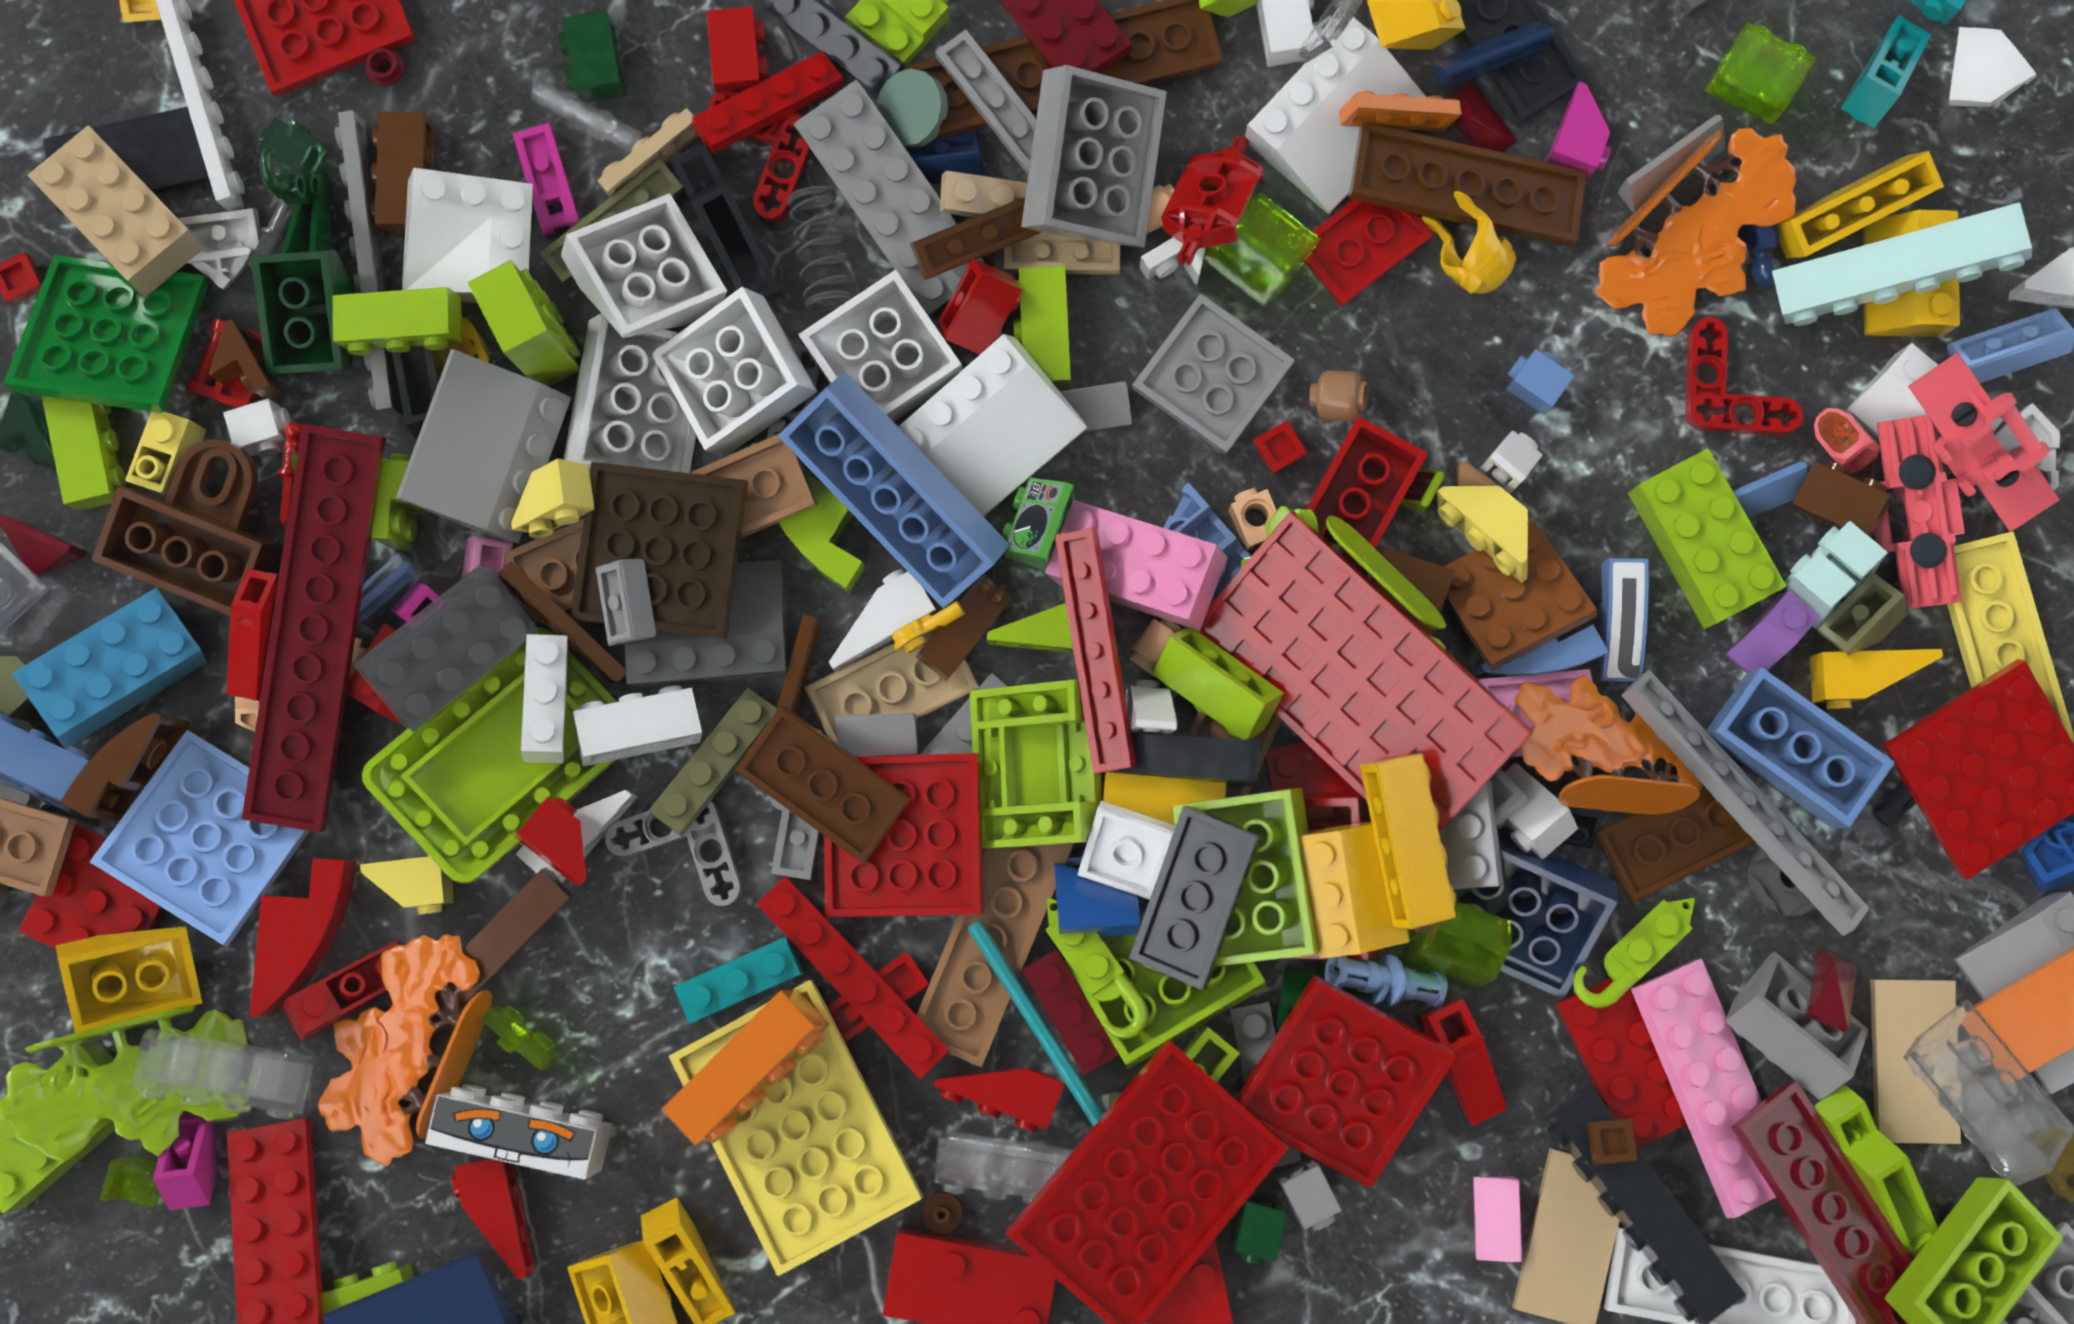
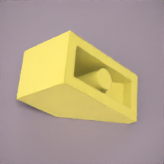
(412, 883)

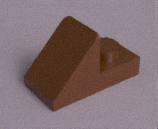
(239, 357)

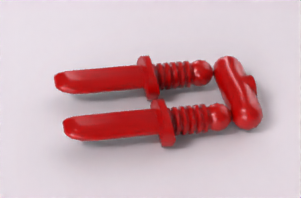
(287, 473)

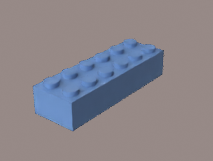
(894, 490)

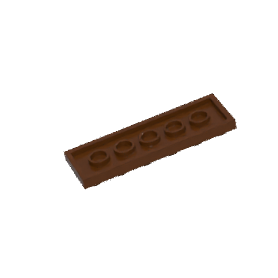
(1424, 172)

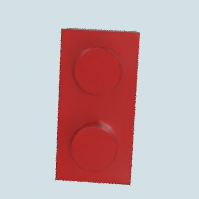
(736, 48)
(979, 307)

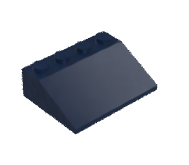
(1552, 913)
(446, 1295)

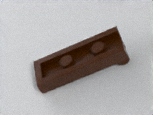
(954, 642)

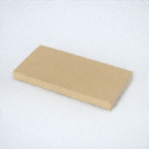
(886, 685)
(1902, 1102)
(1566, 1247)

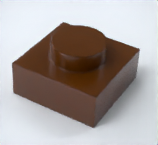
(1611, 1141)

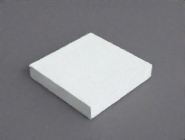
(1125, 850)

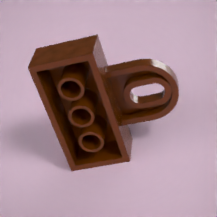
(189, 538)

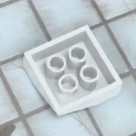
(463, 229)
(644, 268)
(884, 347)
(734, 372)

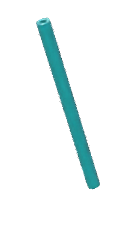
(1036, 1022)

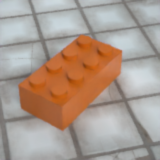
(746, 1066)

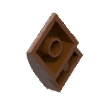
(124, 766)

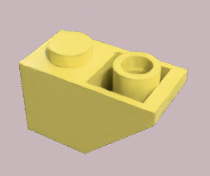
(160, 450)
(554, 498)

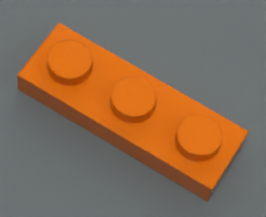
(1400, 111)

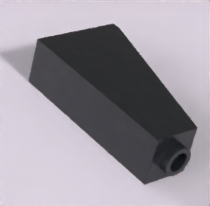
(1195, 758)

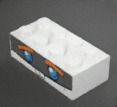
(519, 1132)

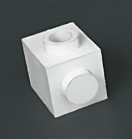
(258, 427)

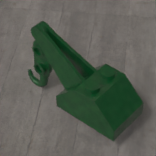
(299, 283)

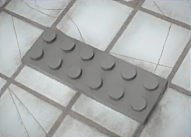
(880, 186)

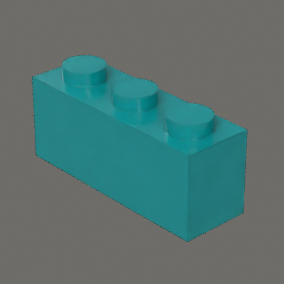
(739, 980)

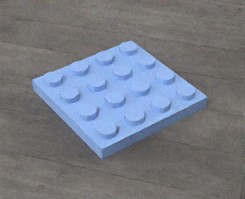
(190, 847)

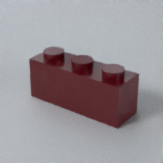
(1070, 1012)

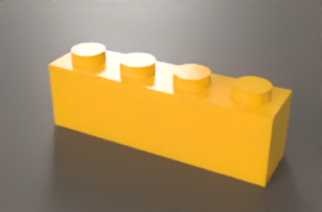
(1859, 204)
(1408, 841)

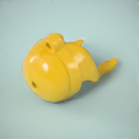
(1488, 258)

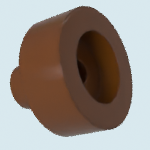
(944, 1202)

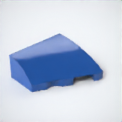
(2052, 856)
(1092, 906)

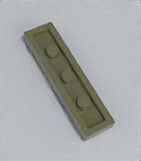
(646, 186)
(713, 763)

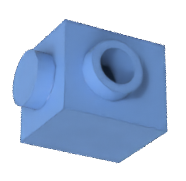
(1539, 380)

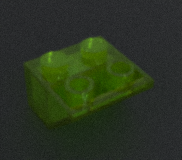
(1760, 73)
(1267, 250)
(1463, 947)

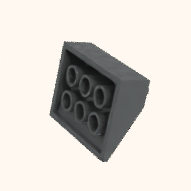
(754, 645)

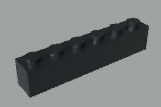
(1649, 1214)

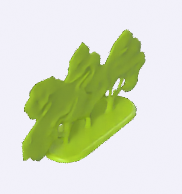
(65, 1119)

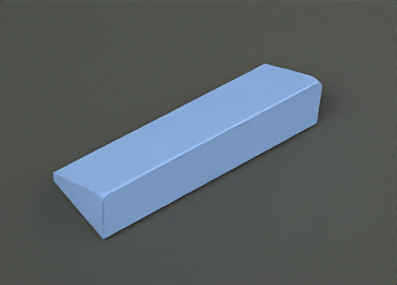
(2015, 345)

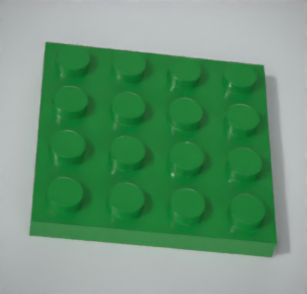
(102, 339)

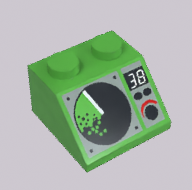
(1039, 518)

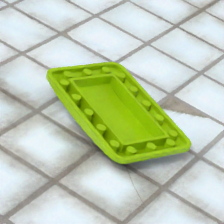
(462, 772)

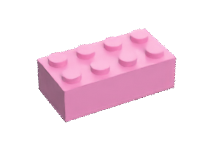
(1149, 565)

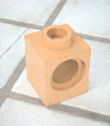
(1251, 536)

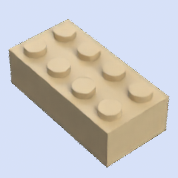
(116, 211)

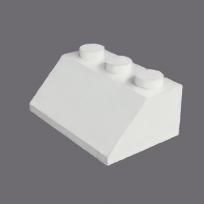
(1888, 393)

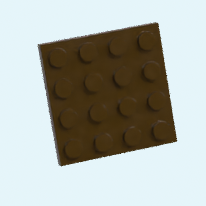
(681, 529)

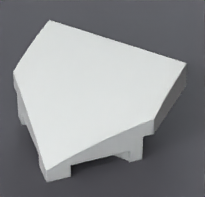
(1986, 68)
(227, 243)

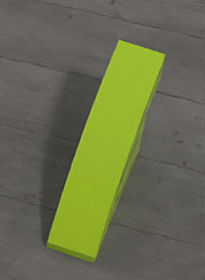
(816, 533)
(1880, 1167)

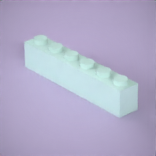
(1903, 264)

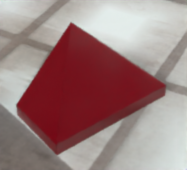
(1480, 122)
(39, 549)
(1832, 990)

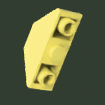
(1490, 523)

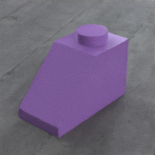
(1773, 633)

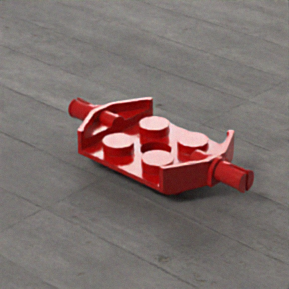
(1211, 217)

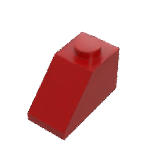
(556, 838)

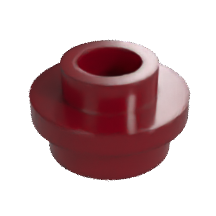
(377, 60)

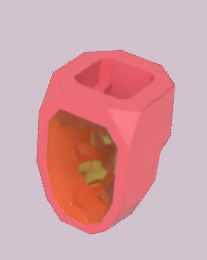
(1845, 439)

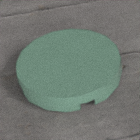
(913, 106)

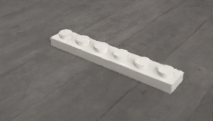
(204, 113)

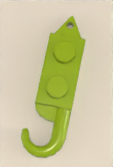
(1639, 951)
(1098, 972)

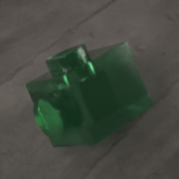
(292, 144)

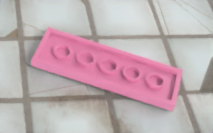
(1706, 1078)

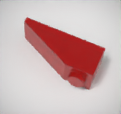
(494, 1204)

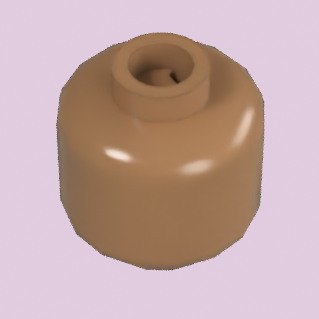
(1339, 395)

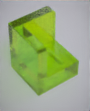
(131, 1180)

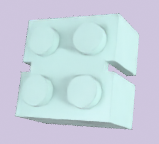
(1835, 570)

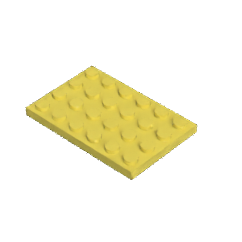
(814, 1153)

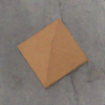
(1470, 476)

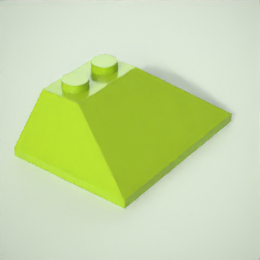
(1034, 765)

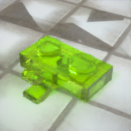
(517, 1037)

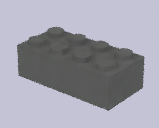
(446, 647)

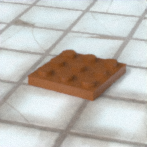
(1513, 616)

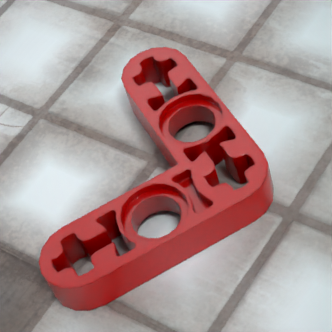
(778, 137)
(1715, 394)

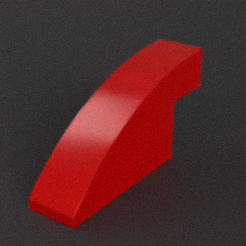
(297, 934)

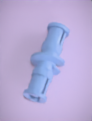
(1386, 980)

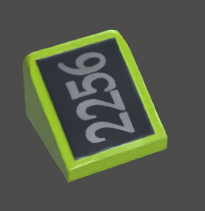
(1422, 490)

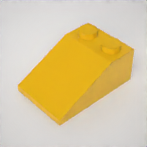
(127, 976)

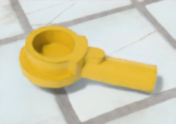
(912, 635)

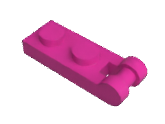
(546, 172)

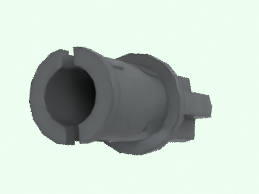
(275, 232)

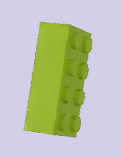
(526, 323)
(1706, 538)
(25, 1169)
(1976, 1259)

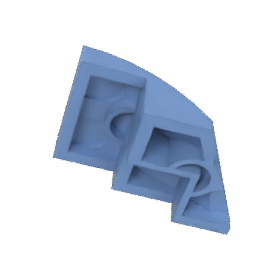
(1198, 520)

